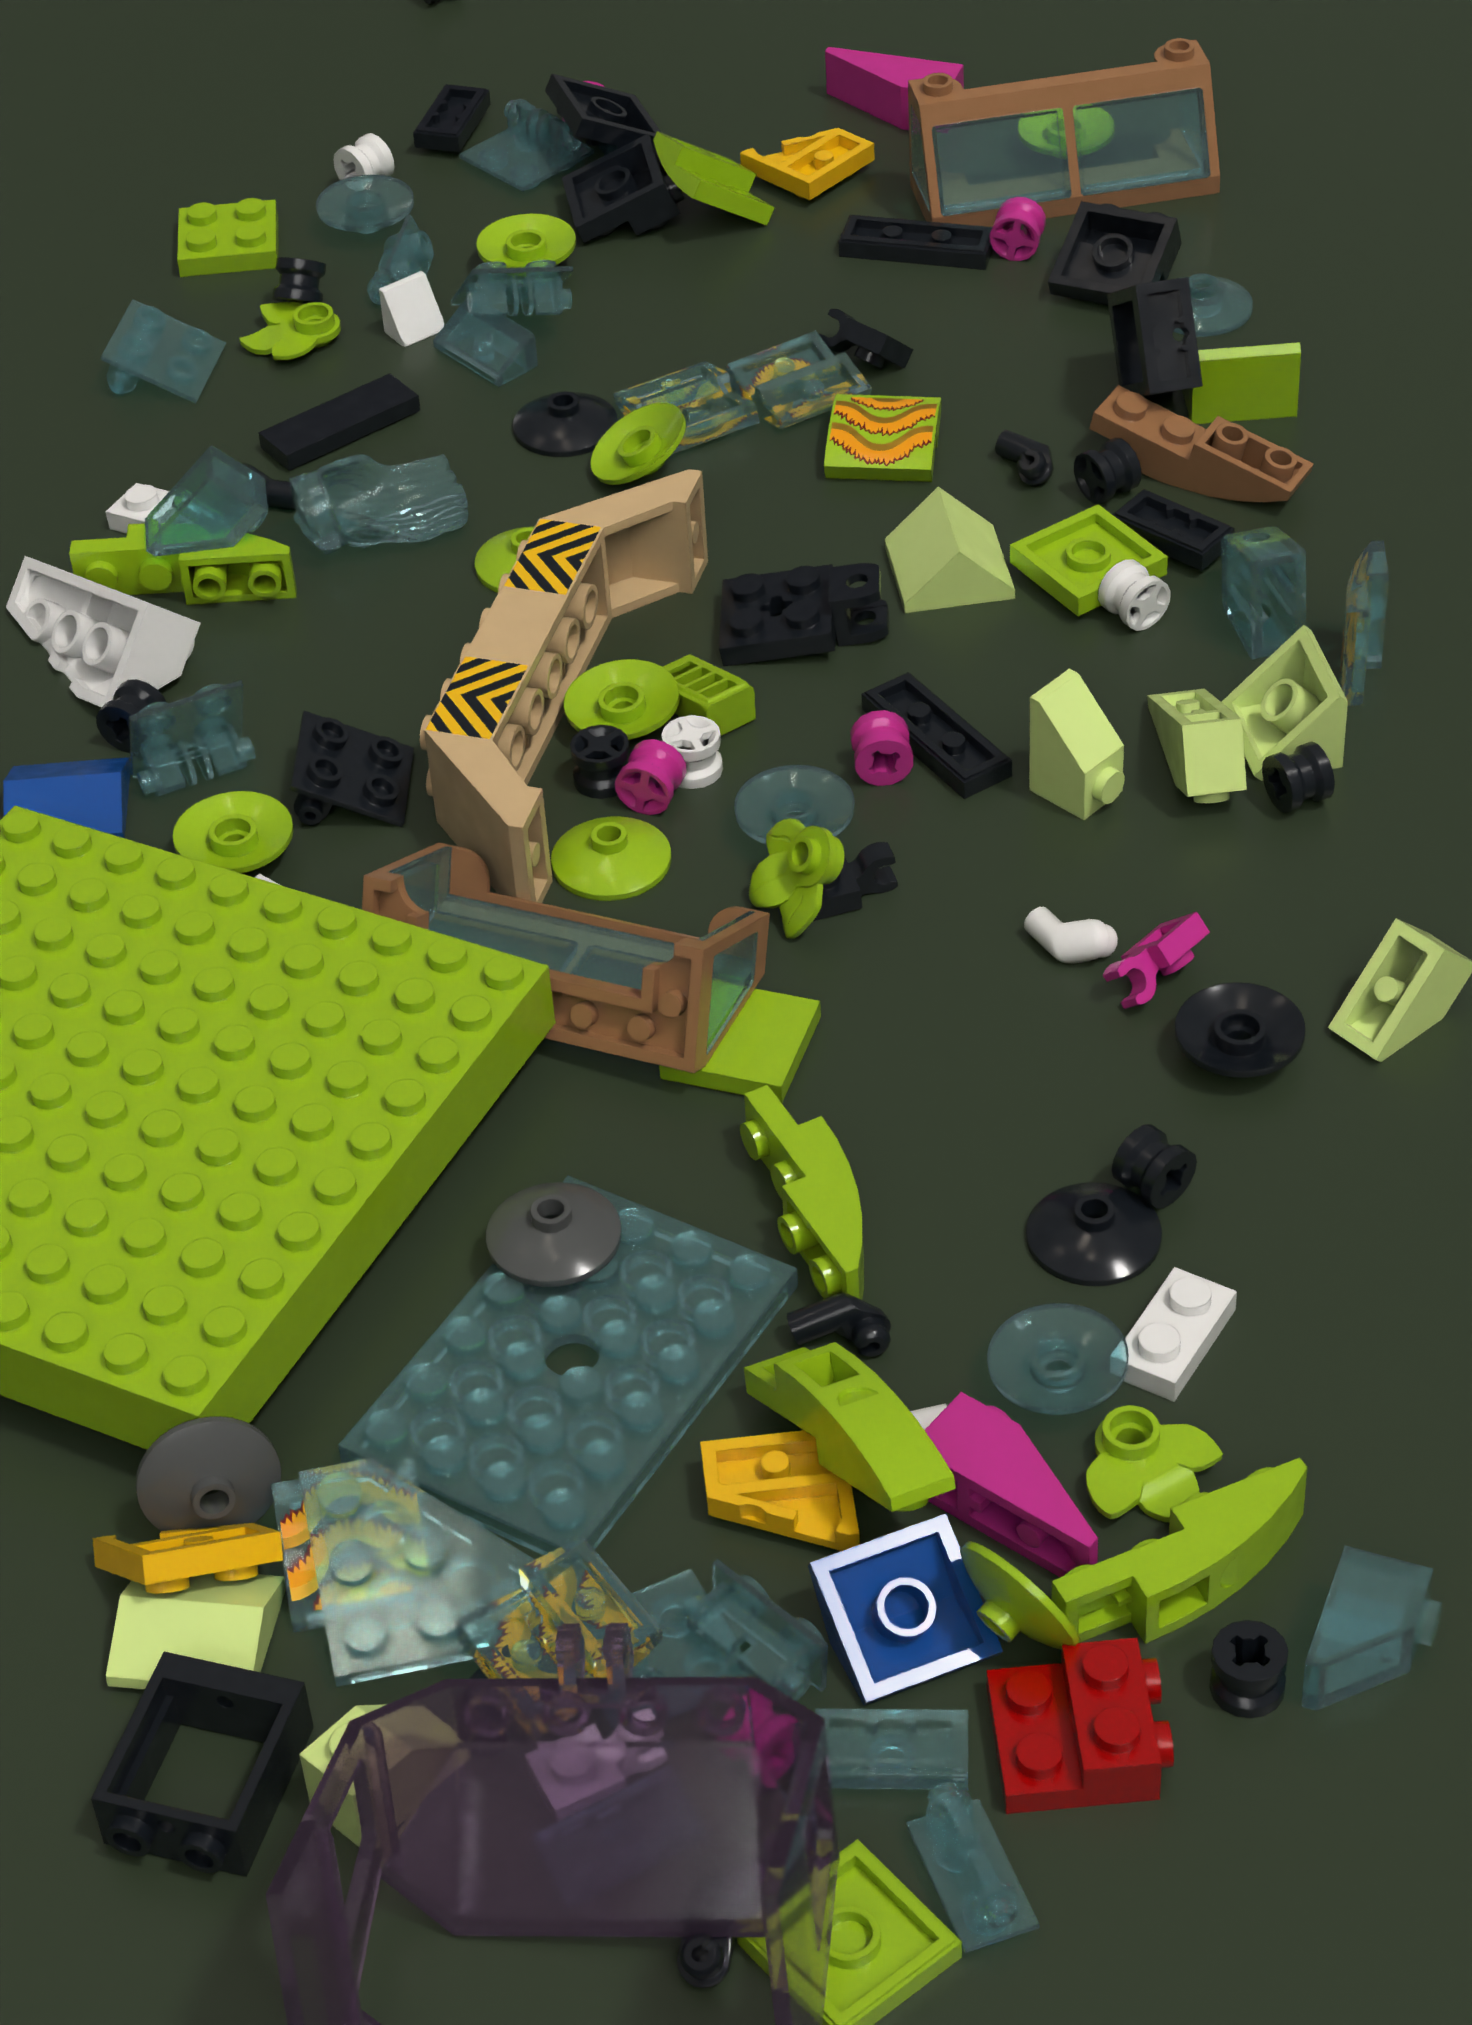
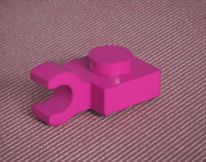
(1163, 949)

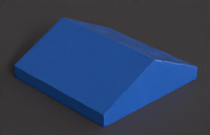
(76, 791)
(902, 1609)

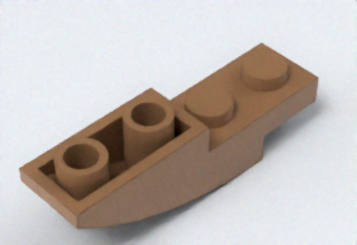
(1211, 461)

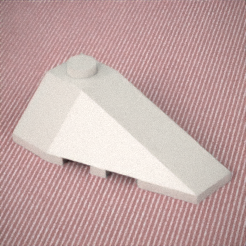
(99, 632)

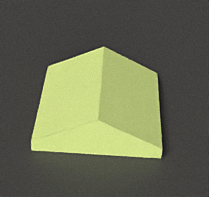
(207, 1622)

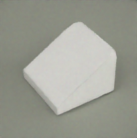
(410, 310)

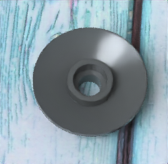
(553, 1234)
(203, 1458)

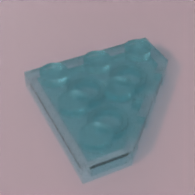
(397, 1570)

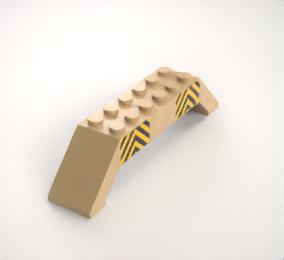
(532, 646)

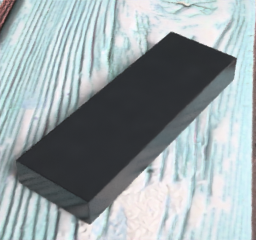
(916, 242)
(339, 421)
(941, 736)

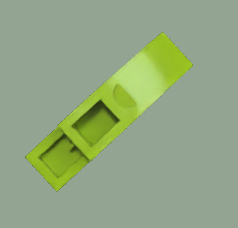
(246, 572)
(816, 1189)
(857, 1424)
(1210, 1553)

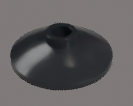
(563, 423)
(1240, 1029)
(1094, 1234)

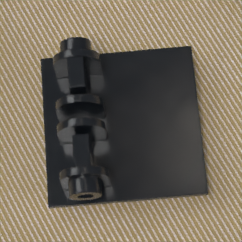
(350, 771)

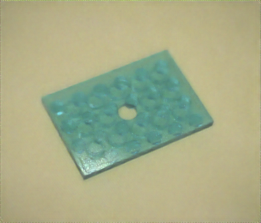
(571, 1451)

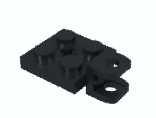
(813, 609)

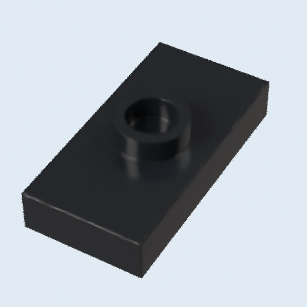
(452, 118)
(1175, 528)

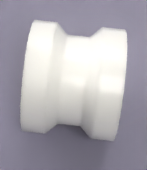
(367, 157)
(1134, 594)
(697, 742)

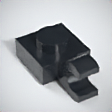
(872, 345)
(859, 878)

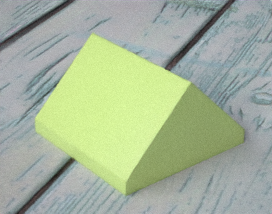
(947, 557)
(1291, 703)

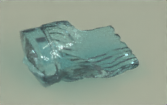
(377, 503)

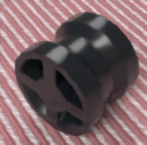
(298, 280)
(1107, 471)
(114, 715)
(598, 757)
(1298, 777)
(1154, 1166)
(1257, 1685)

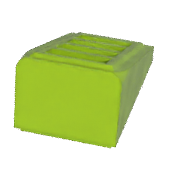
(712, 693)

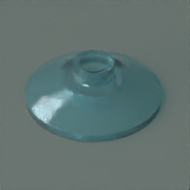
(365, 203)
(1218, 305)
(797, 793)
(1057, 1359)

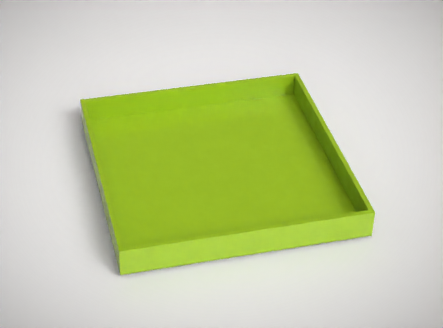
(214, 1116)

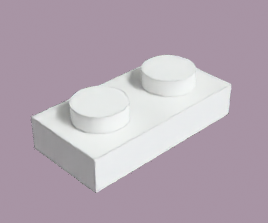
(1177, 1332)

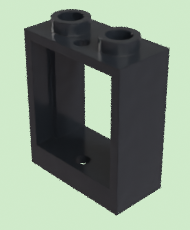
(1143, 339)
(214, 1700)

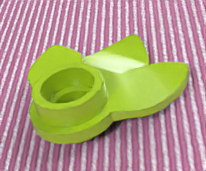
(293, 329)
(795, 872)
(1146, 1463)

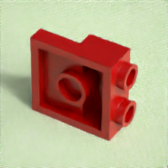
(1080, 1729)

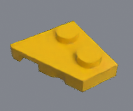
(811, 163)
(779, 1488)
(168, 1562)

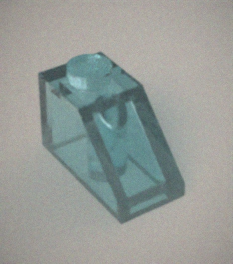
(207, 507)
(1369, 1626)

